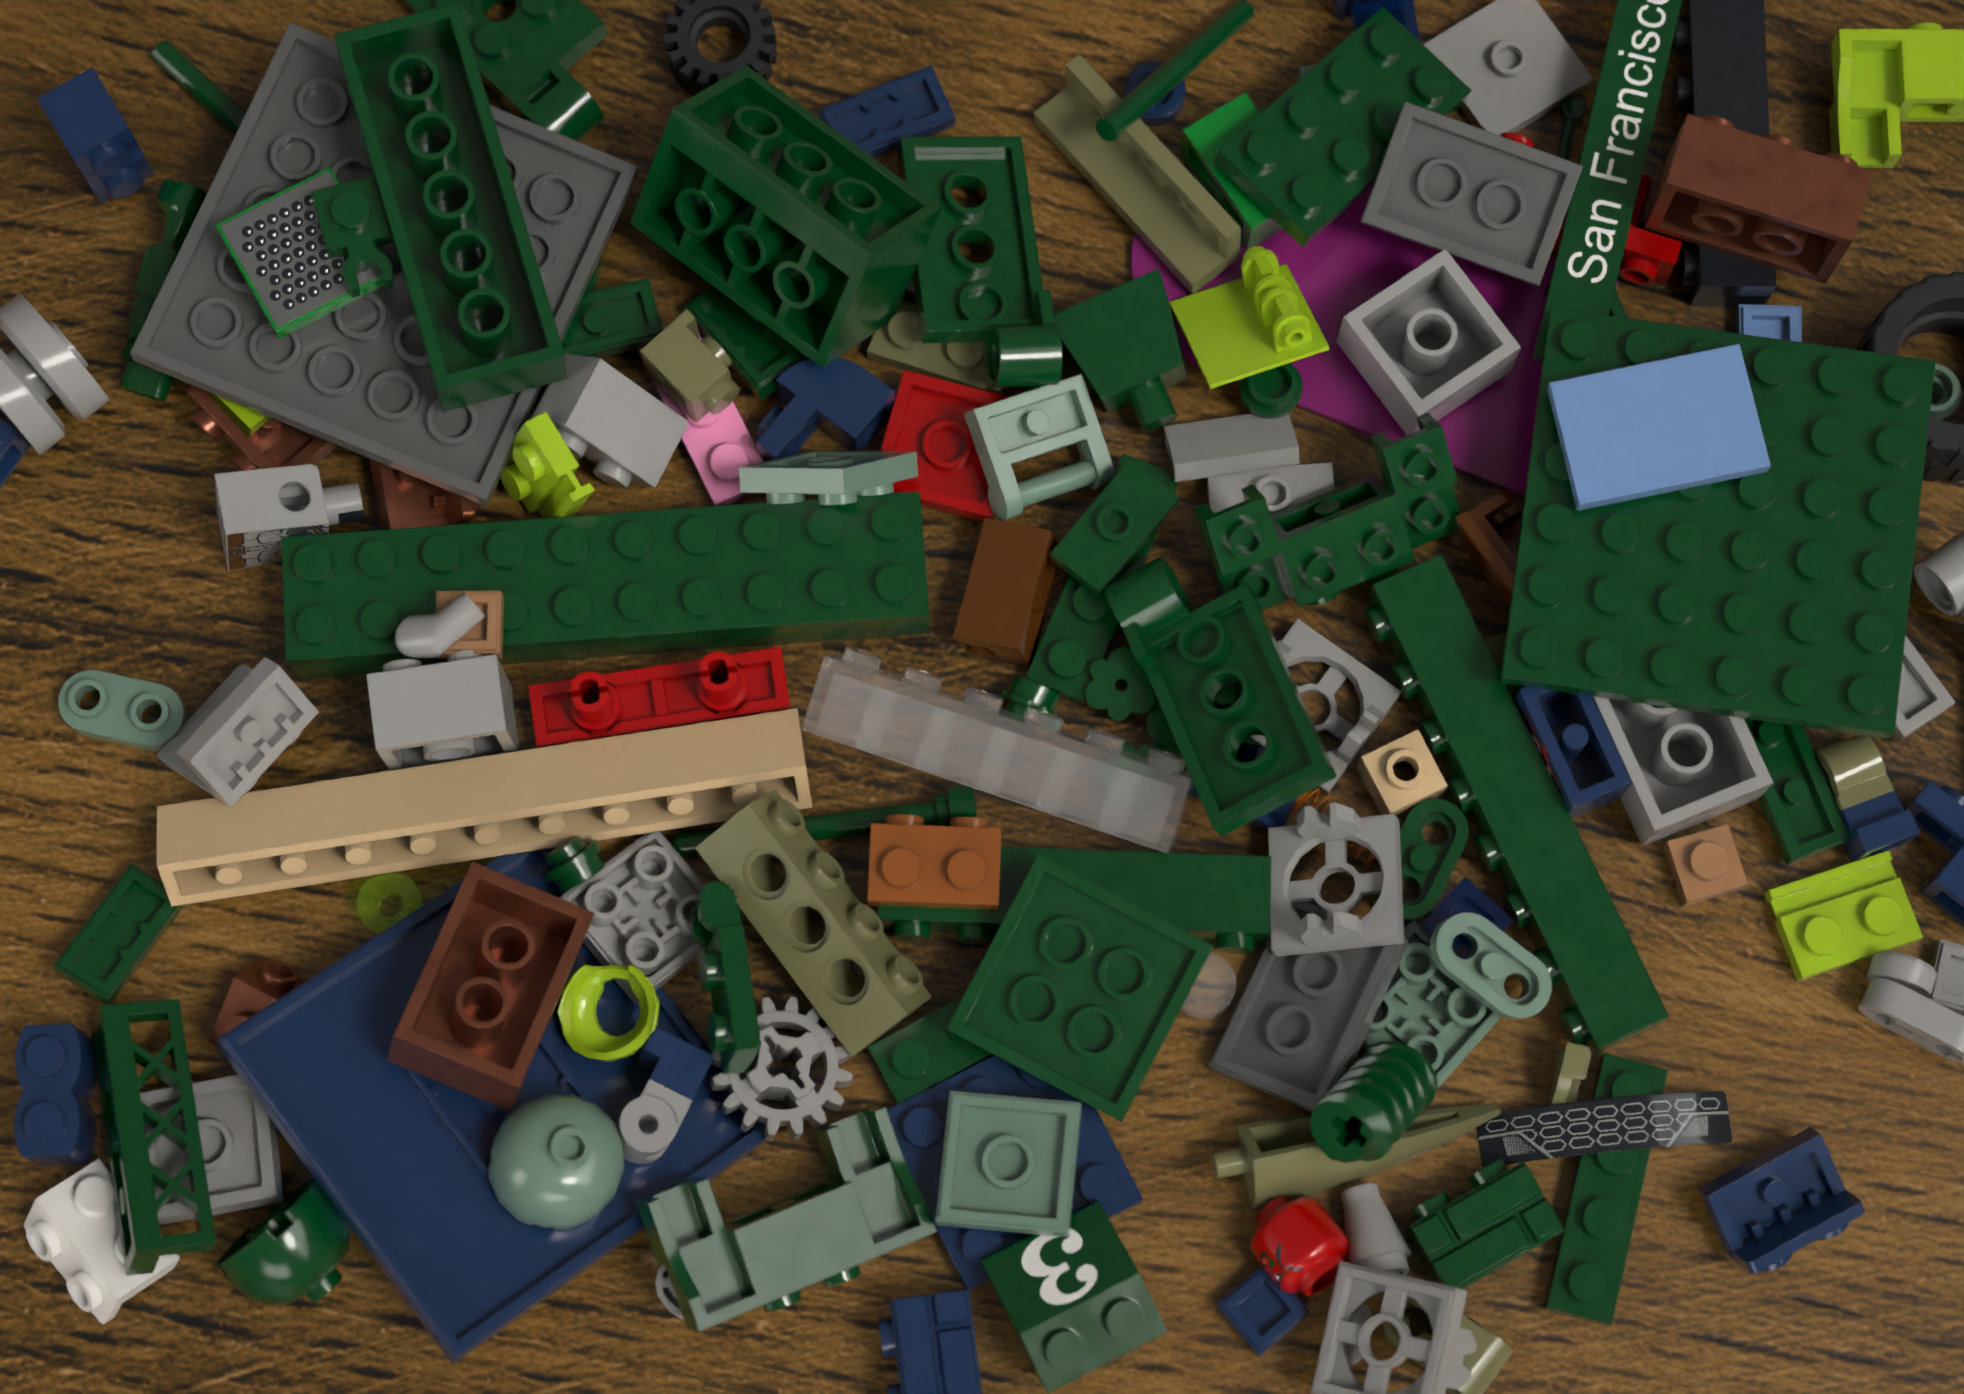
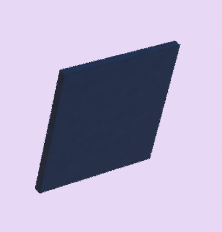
(414, 1154)

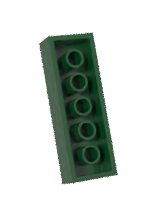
(451, 207)

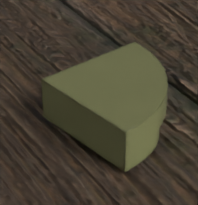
(1569, 1068)

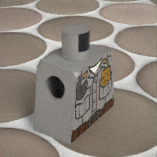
(276, 503)

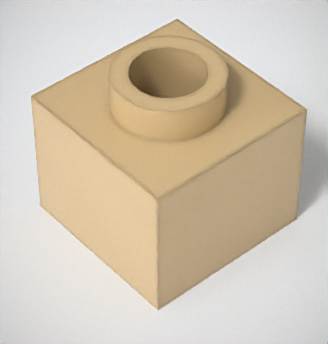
(1391, 793)

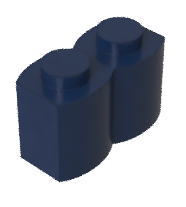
(54, 1112)

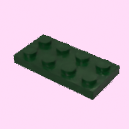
(1331, 129)

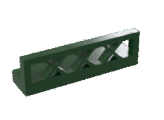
(127, 1140)

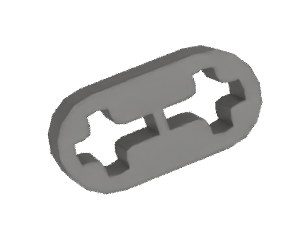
(1915, 1018)

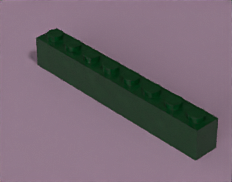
(1513, 806)

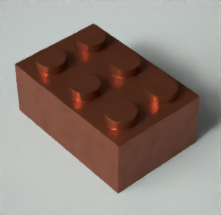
(1759, 197)
(490, 986)

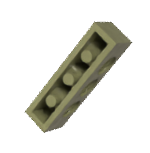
(781, 914)

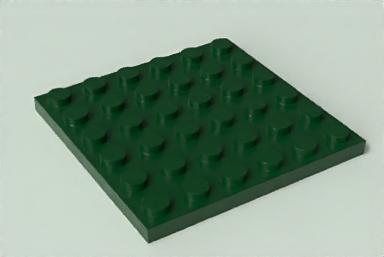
(1744, 591)

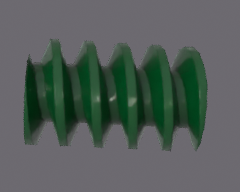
(1373, 1103)

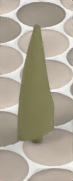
(1284, 1159)

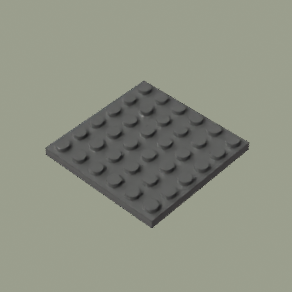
(363, 367)

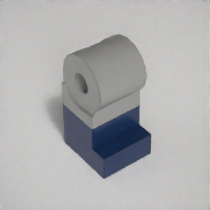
(655, 1116)

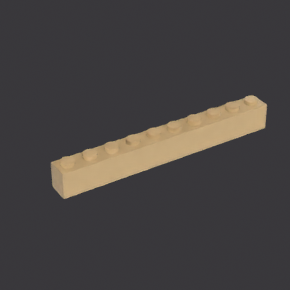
(478, 807)

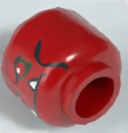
(1298, 1245)

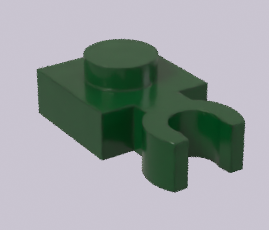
(353, 226)

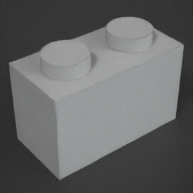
(612, 422)

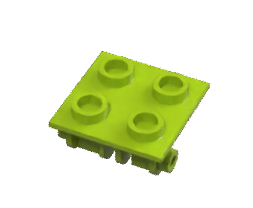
(1249, 322)

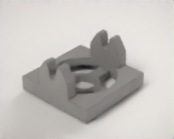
(1373, 691)
(1341, 929)
(1351, 1326)

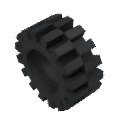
(700, 15)

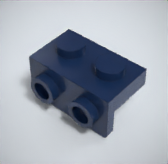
(1779, 1203)

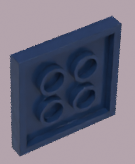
(921, 1135)

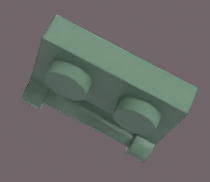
(1031, 427)

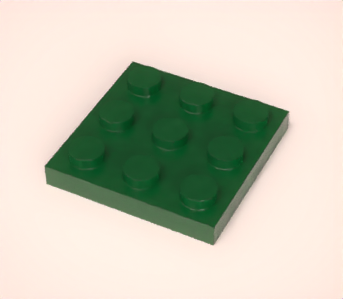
(1080, 987)

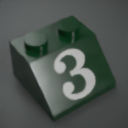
(1073, 1297)

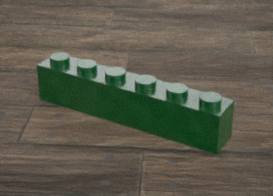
(1203, 894)

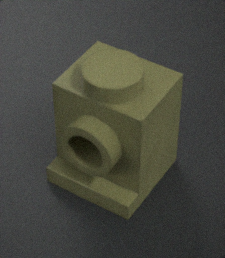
(690, 369)

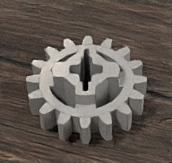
(798, 1091)

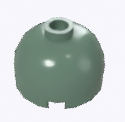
(556, 1161)

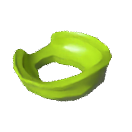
(579, 1015)

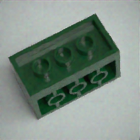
(784, 215)

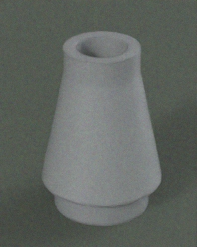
(1372, 1231)

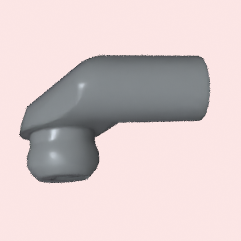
(435, 633)

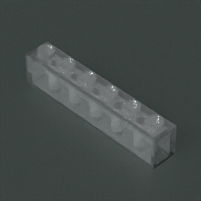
(1000, 751)

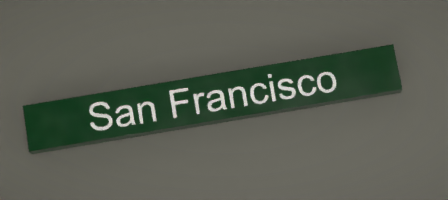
(1611, 159)

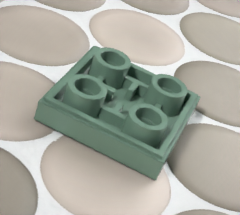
(1429, 1010)

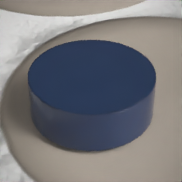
(1165, 109)

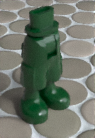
(180, 208)

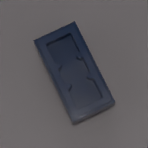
(893, 110)

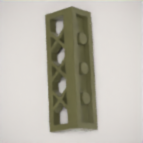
(1141, 180)

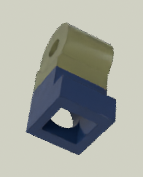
(1865, 797)

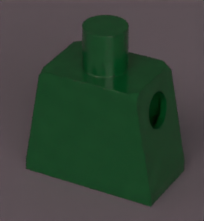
(1127, 348)

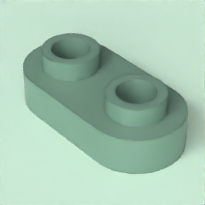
(121, 708)
(1489, 964)

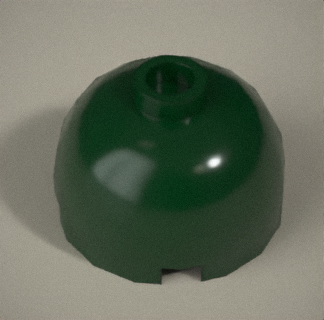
(290, 1250)

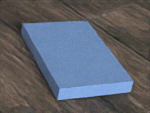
(1658, 427)

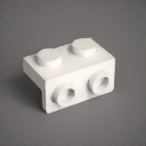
(80, 1235)

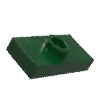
(754, 348)
(1114, 528)
(118, 936)

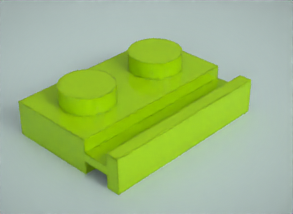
(543, 471)
(1843, 916)

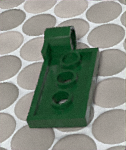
(530, 56)
(990, 300)
(1187, 663)

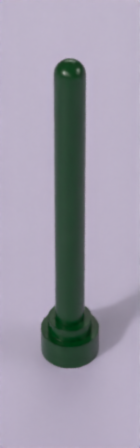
(956, 802)

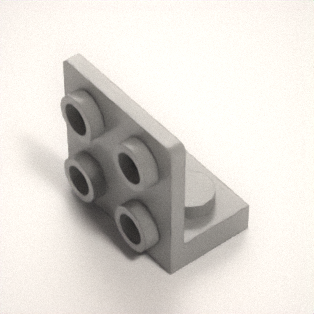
(239, 731)

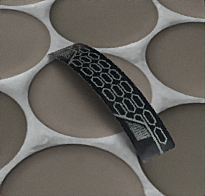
(1605, 1127)

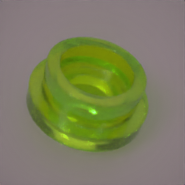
(376, 890)

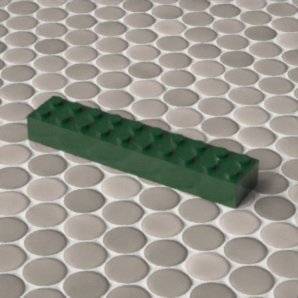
(616, 581)

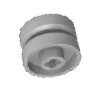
(36, 369)

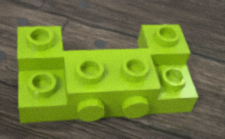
(1890, 80)

